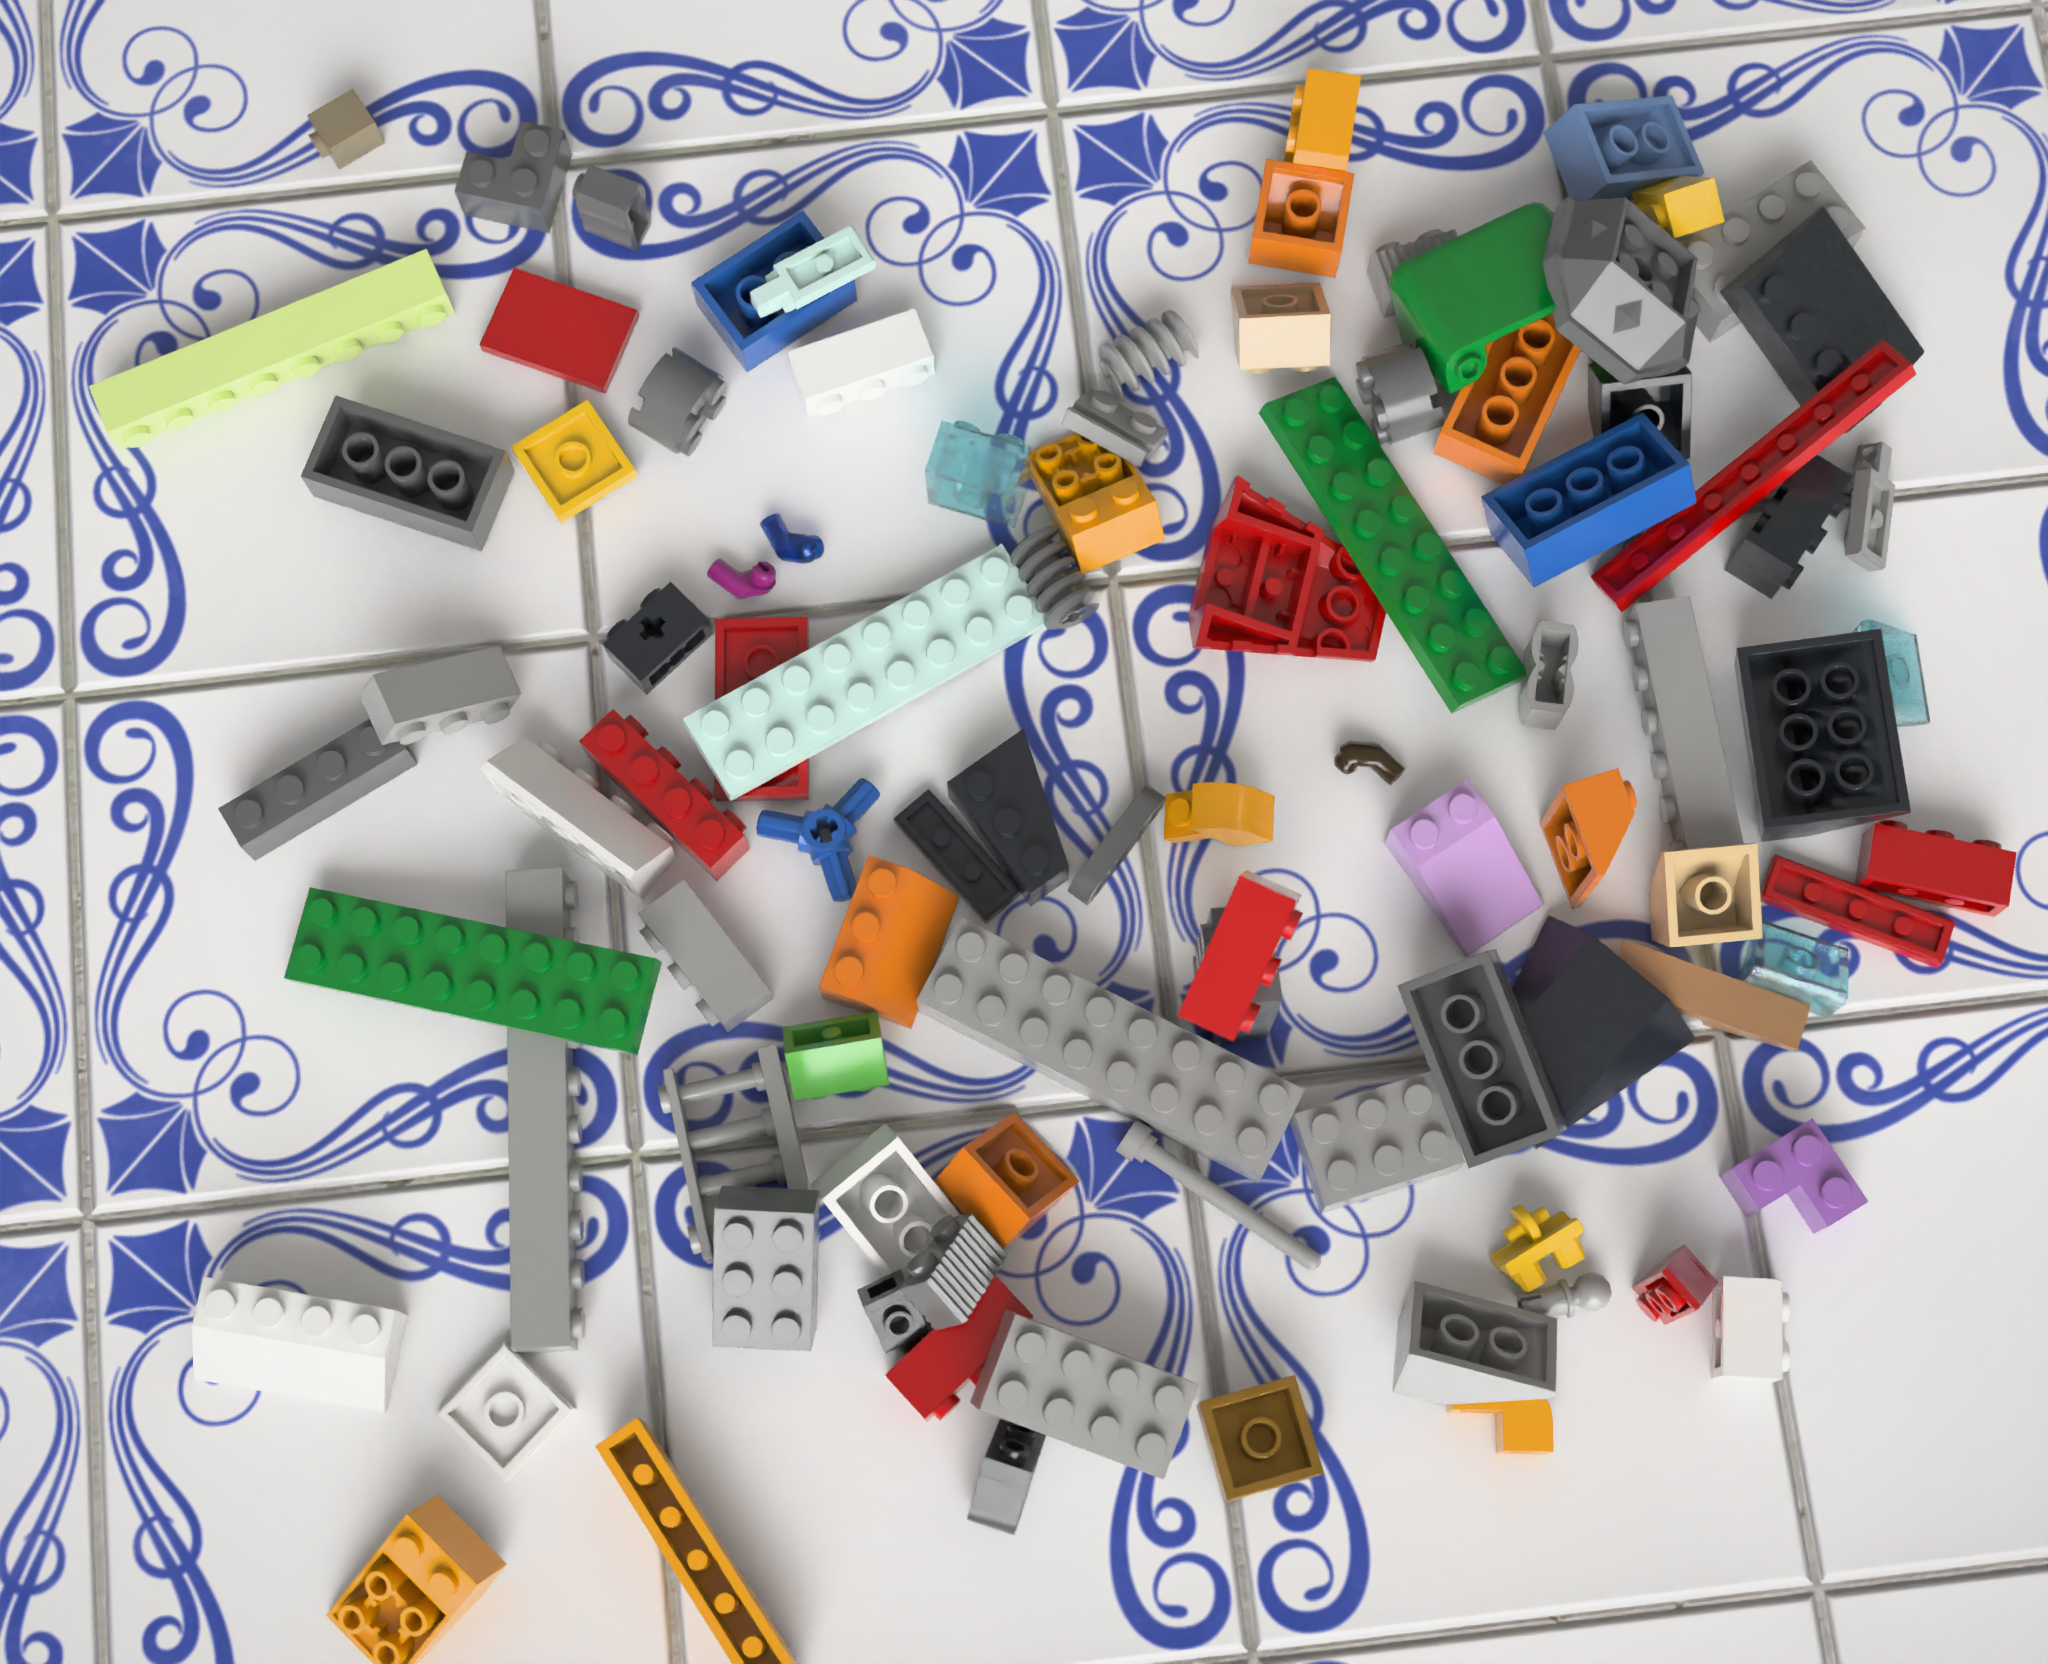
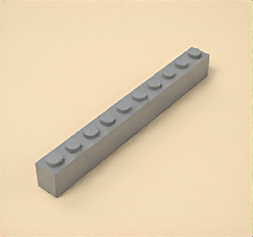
(542, 1145)

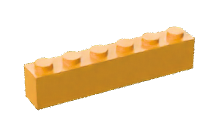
(692, 1547)

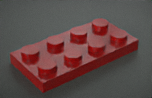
(744, 652)

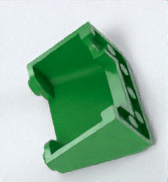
(1474, 292)

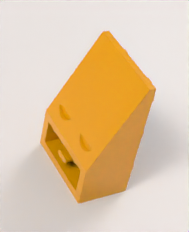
(1095, 501)
(416, 1586)

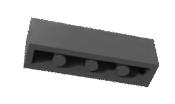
(314, 789)

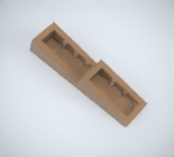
(1721, 999)

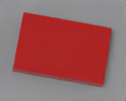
(559, 330)

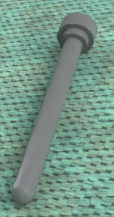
(1142, 1146)

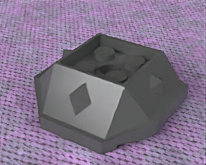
(1621, 288)

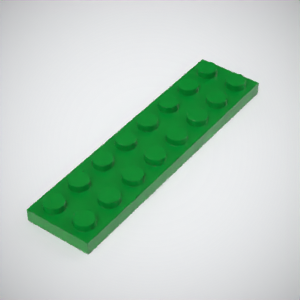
(1393, 544)
(474, 970)

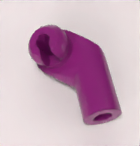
(743, 584)

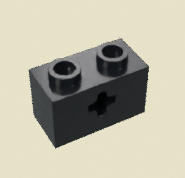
(649, 659)

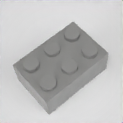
(1376, 1142)

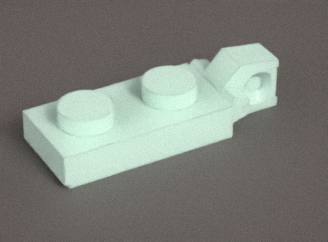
(813, 272)

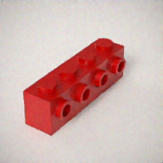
(665, 794)

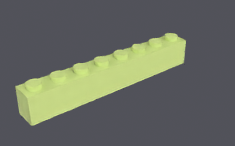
(271, 350)

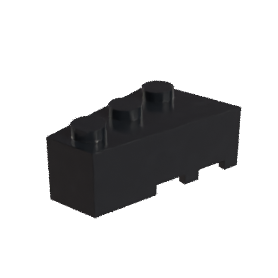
(1790, 527)
(1012, 817)

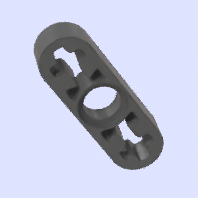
(1117, 844)

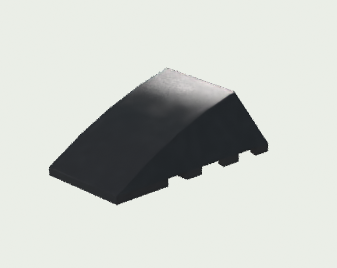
(1592, 1019)

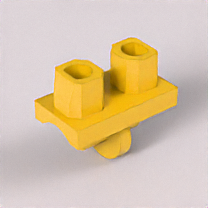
(1534, 1238)

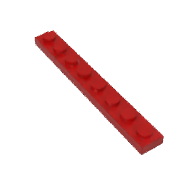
(1754, 474)

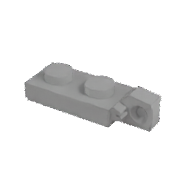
(1870, 507)

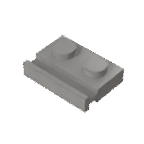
(1115, 427)

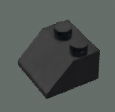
(1662, 399)

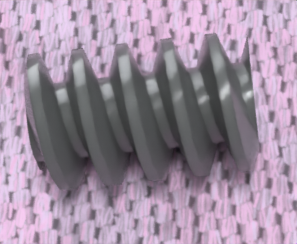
(1050, 581)

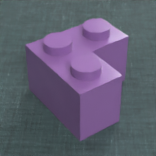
(1803, 1168)

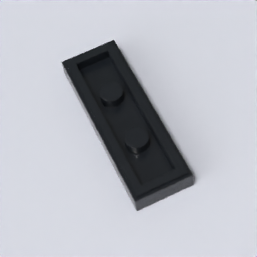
(957, 856)

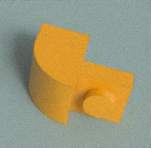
(1220, 811)
(1520, 1424)

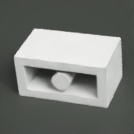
(1749, 1329)

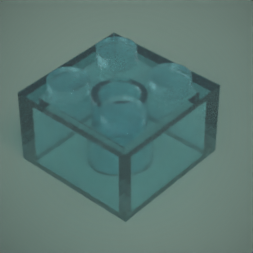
(978, 473)

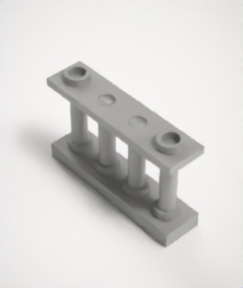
(775, 1121)

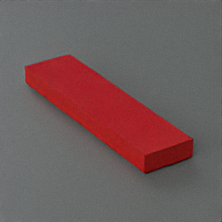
(1856, 911)

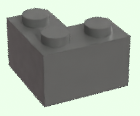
(520, 189)

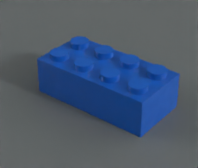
(1589, 499)

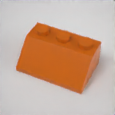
(1586, 830)
(888, 942)

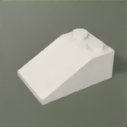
(884, 1200)

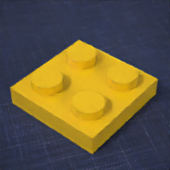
(574, 461)

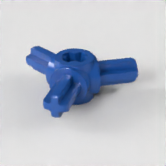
(805, 833)

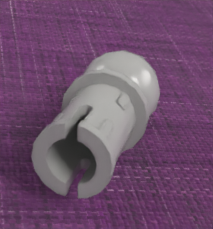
(1589, 1292)

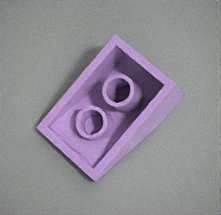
(1464, 867)

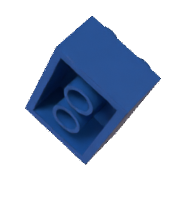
(726, 297)

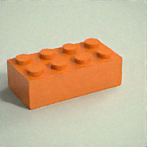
(1509, 405)

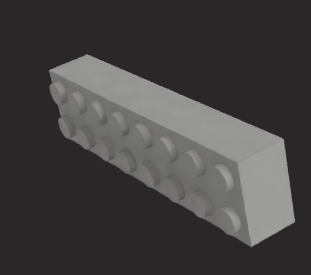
(1109, 1049)

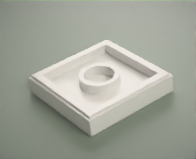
(505, 1412)

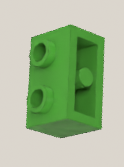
(835, 1056)

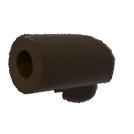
(1368, 755)

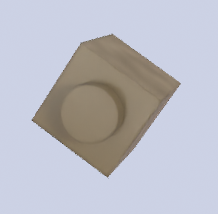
(344, 130)

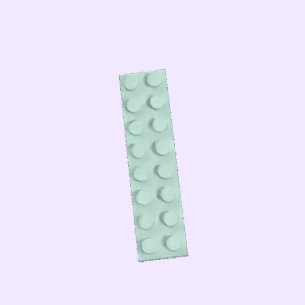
(864, 672)

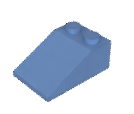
(1621, 147)

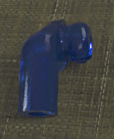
(791, 546)

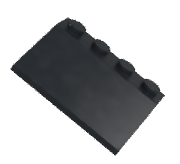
(1816, 308)
(1820, 734)

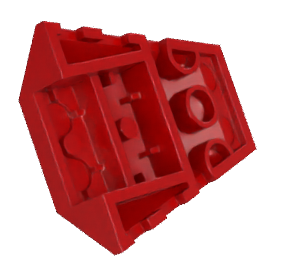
(1280, 586)

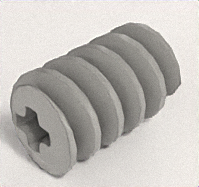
(1145, 351)

